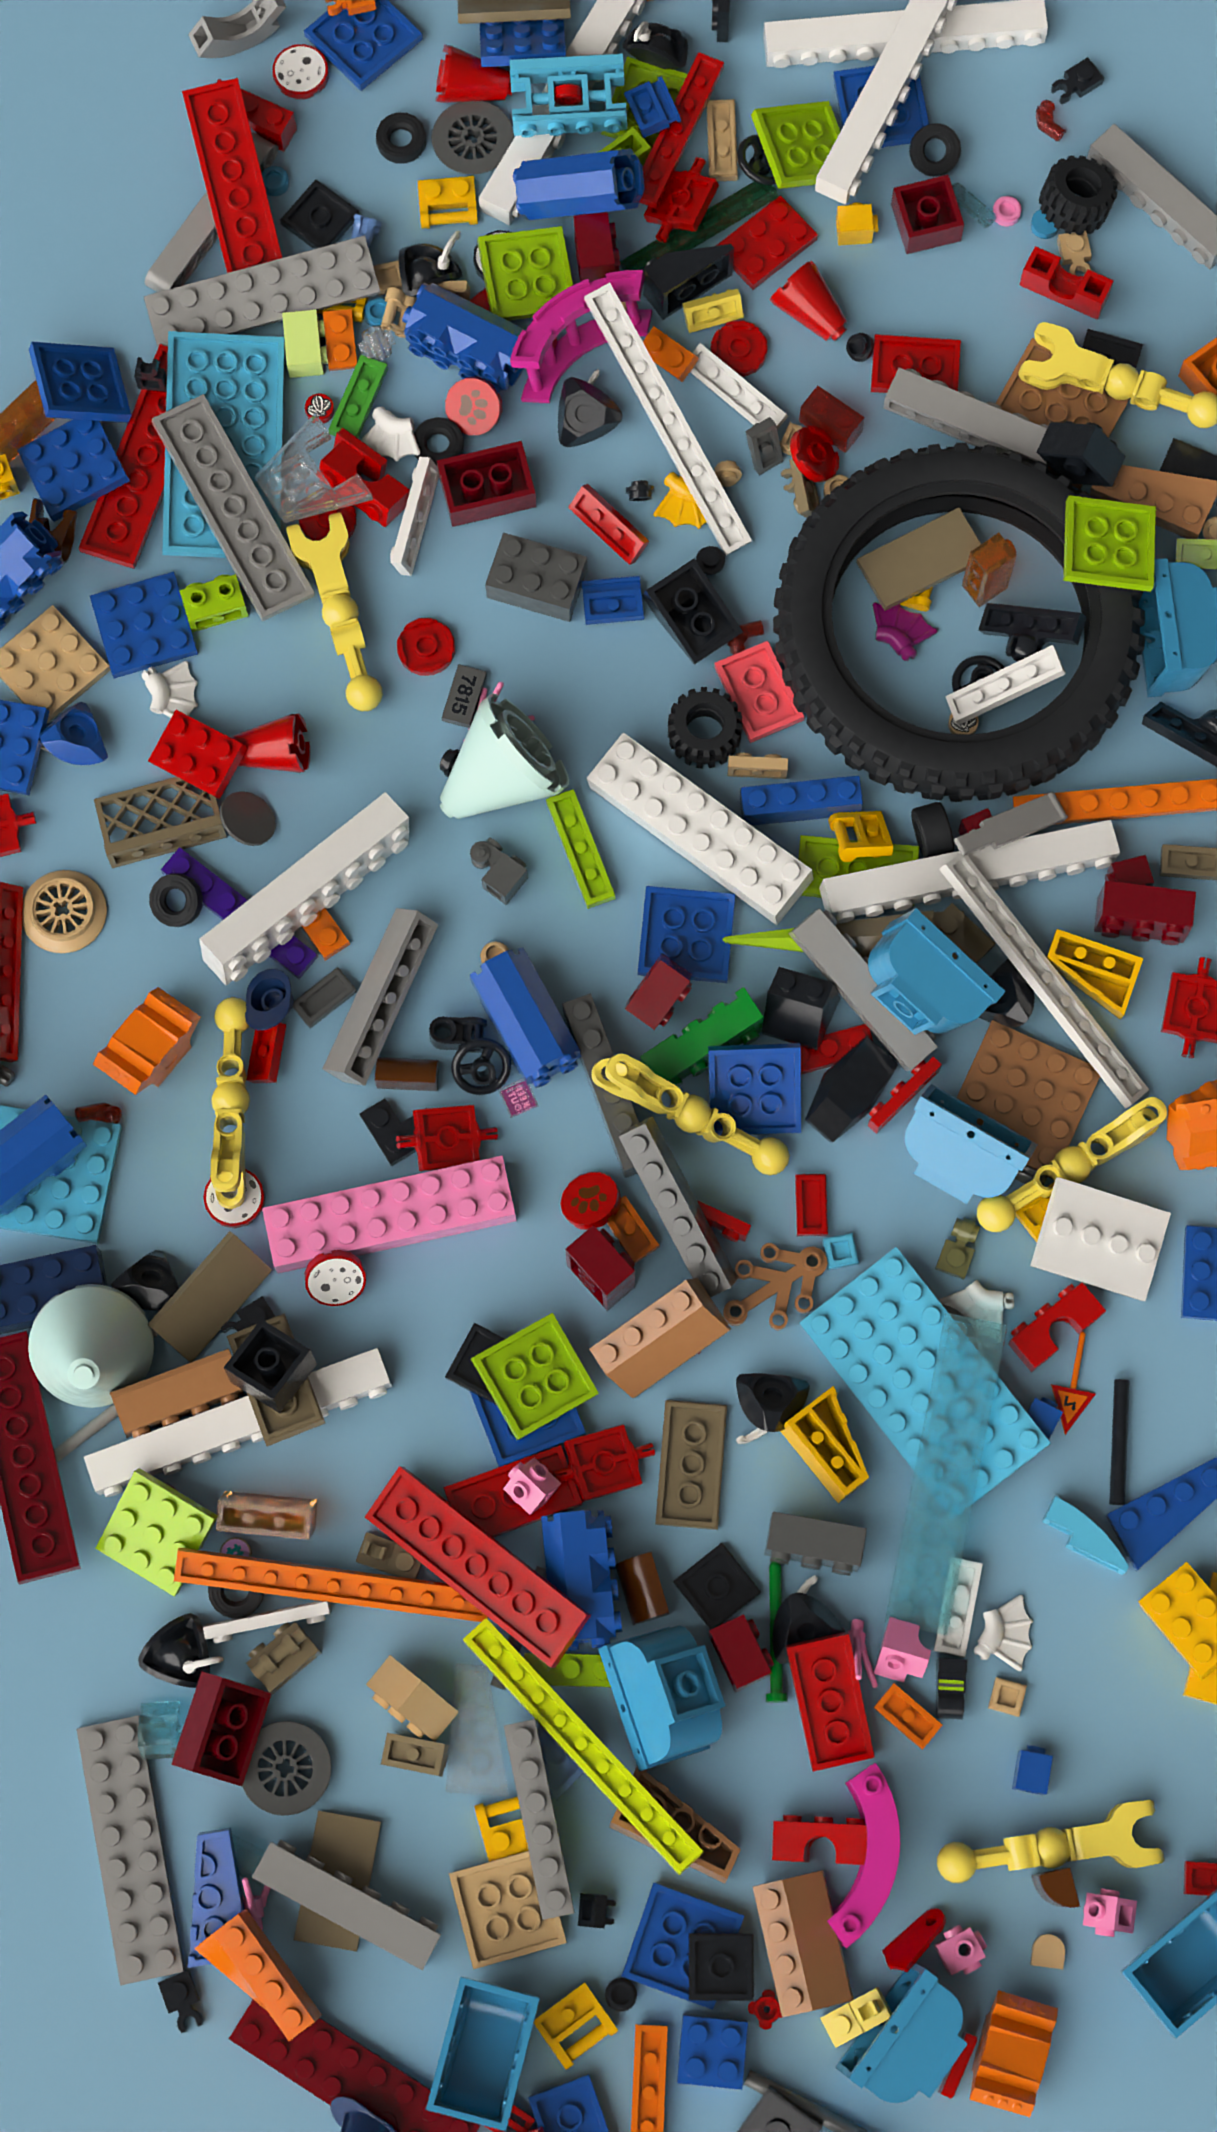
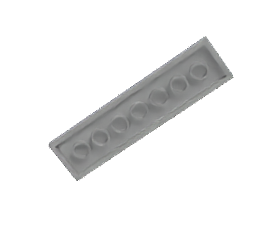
(265, 291)
(233, 507)
(130, 1852)

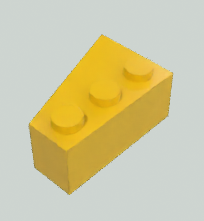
(1096, 969)
(826, 1446)

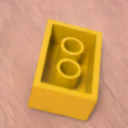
(1187, 1617)

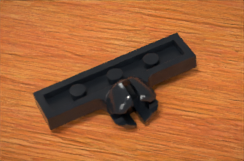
(1031, 627)
(1194, 735)

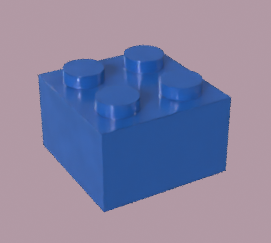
(712, 2052)

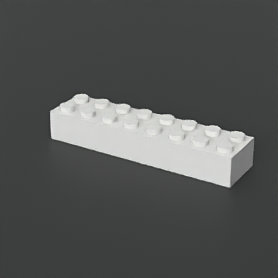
(700, 828)
(305, 889)

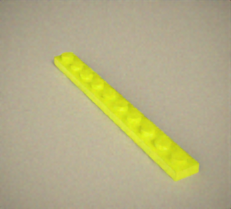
(583, 1746)

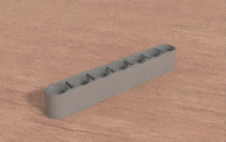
(196, 235)

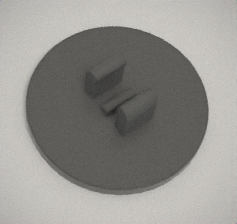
(247, 818)

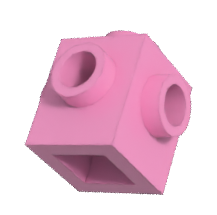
(531, 1485)
(1109, 1913)
(948, 1950)

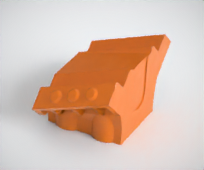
(149, 1042)
(1194, 1128)
(1012, 2053)

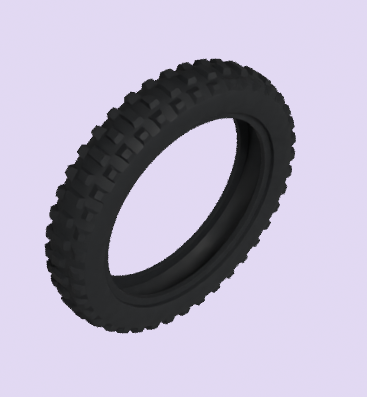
(886, 745)

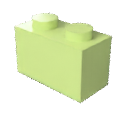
(303, 343)

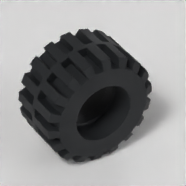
(1082, 178)
(704, 705)

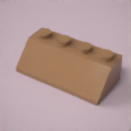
(660, 1338)
(175, 1394)
(801, 1944)

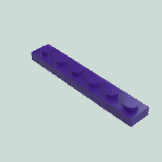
(224, 900)

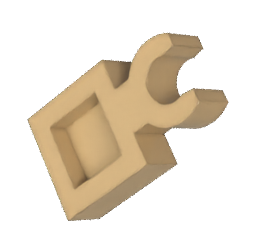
(1075, 251)

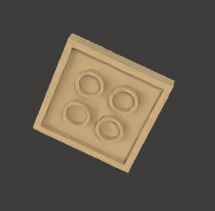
(50, 663)
(502, 1911)

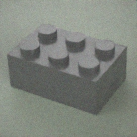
(536, 577)
(815, 1543)

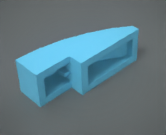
(1085, 1535)

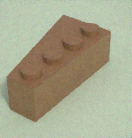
(1179, 499)
(718, 1851)

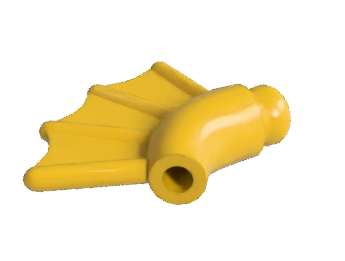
(679, 504)

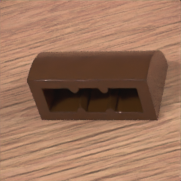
(407, 1074)
(642, 1588)
(1057, 1887)

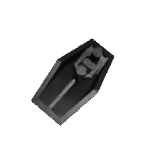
(850, 1089)

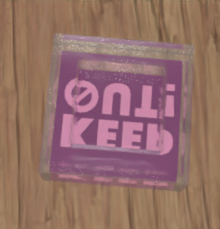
(518, 1097)

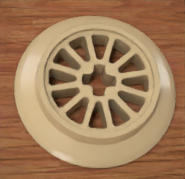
(66, 941)

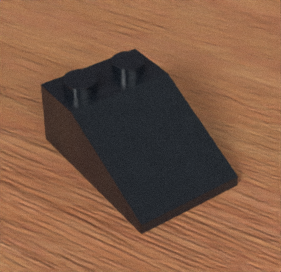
(685, 276)
(692, 611)

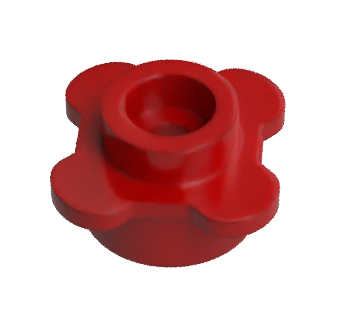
(757, 2009)

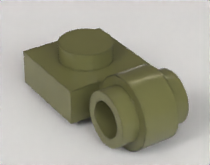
(955, 1255)

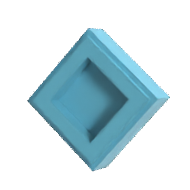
(840, 1251)

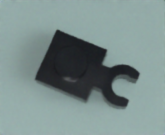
(1079, 79)
(150, 376)
(250, 1315)
(180, 1994)

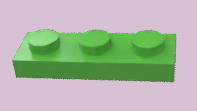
(359, 396)

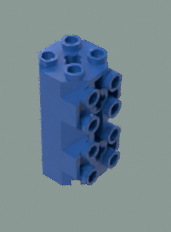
(579, 184)
(462, 335)
(25, 561)
(525, 1017)
(33, 1148)
(581, 1567)

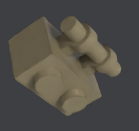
(282, 1657)

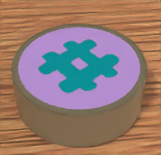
(236, 1546)

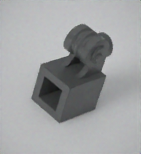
(505, 872)

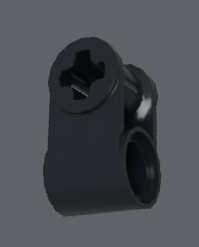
(460, 1031)

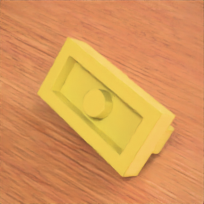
(713, 310)
(856, 2017)

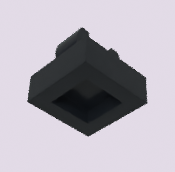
(593, 1911)

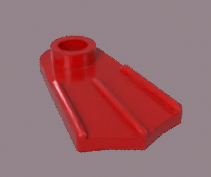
(914, 1940)

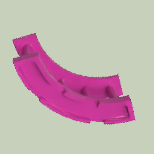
(535, 347)
(879, 1871)

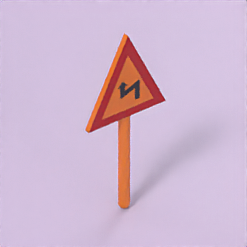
(1070, 1400)

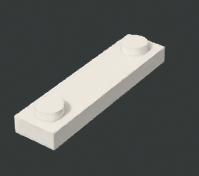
(734, 388)
(415, 516)
(1005, 685)
(223, 1630)

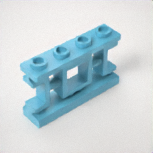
(561, 71)

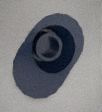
(268, 999)
(356, 2118)

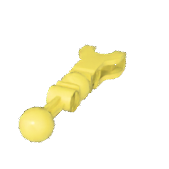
(1122, 381)
(339, 609)
(230, 1103)
(690, 1112)
(1075, 1162)
(1054, 1847)

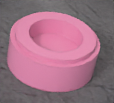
(1007, 211)

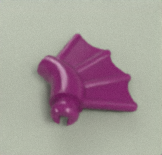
(901, 629)

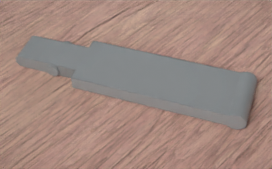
(1013, 824)

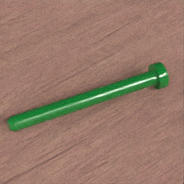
(775, 1600)

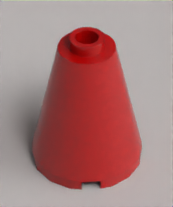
(465, 80)
(811, 303)
(277, 745)

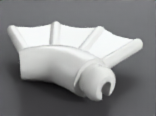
(391, 435)
(171, 689)
(980, 1303)
(1006, 1633)

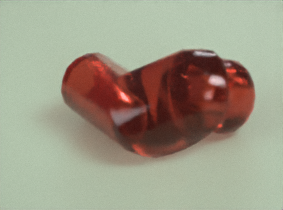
(1045, 121)
(749, 630)
(99, 1112)

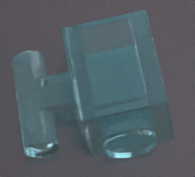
(161, 1732)

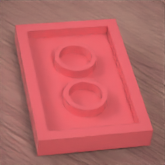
(757, 687)

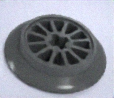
(472, 111)
(317, 1784)

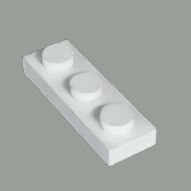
(961, 1619)

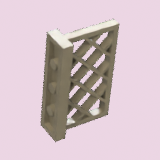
(160, 840)

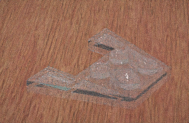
(296, 483)

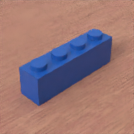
(800, 800)

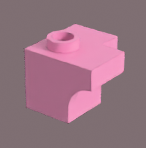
(901, 1652)

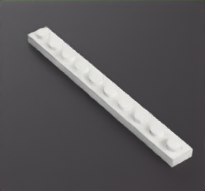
(667, 419)
(1044, 980)

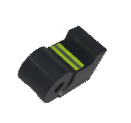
(950, 1688)

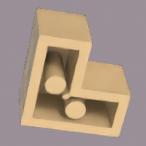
(410, 1700)

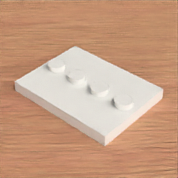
(1100, 1239)

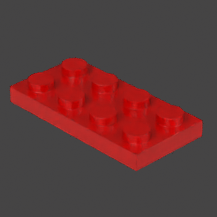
(495, 1511)
(830, 1701)

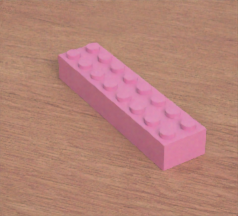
(390, 1213)

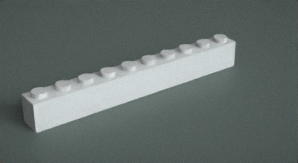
(867, 34)
(597, 36)
(880, 97)
(1012, 864)
(228, 1426)

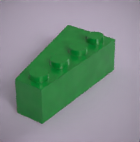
(688, 1054)

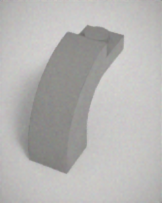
(238, 32)

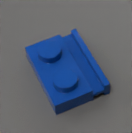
(652, 107)
(612, 600)

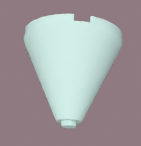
(501, 763)
(90, 1344)

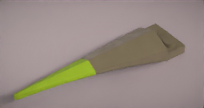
(864, 932)

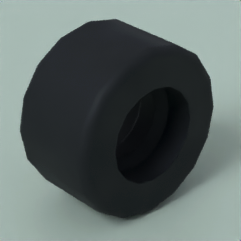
(932, 830)

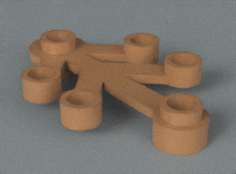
(778, 1282)

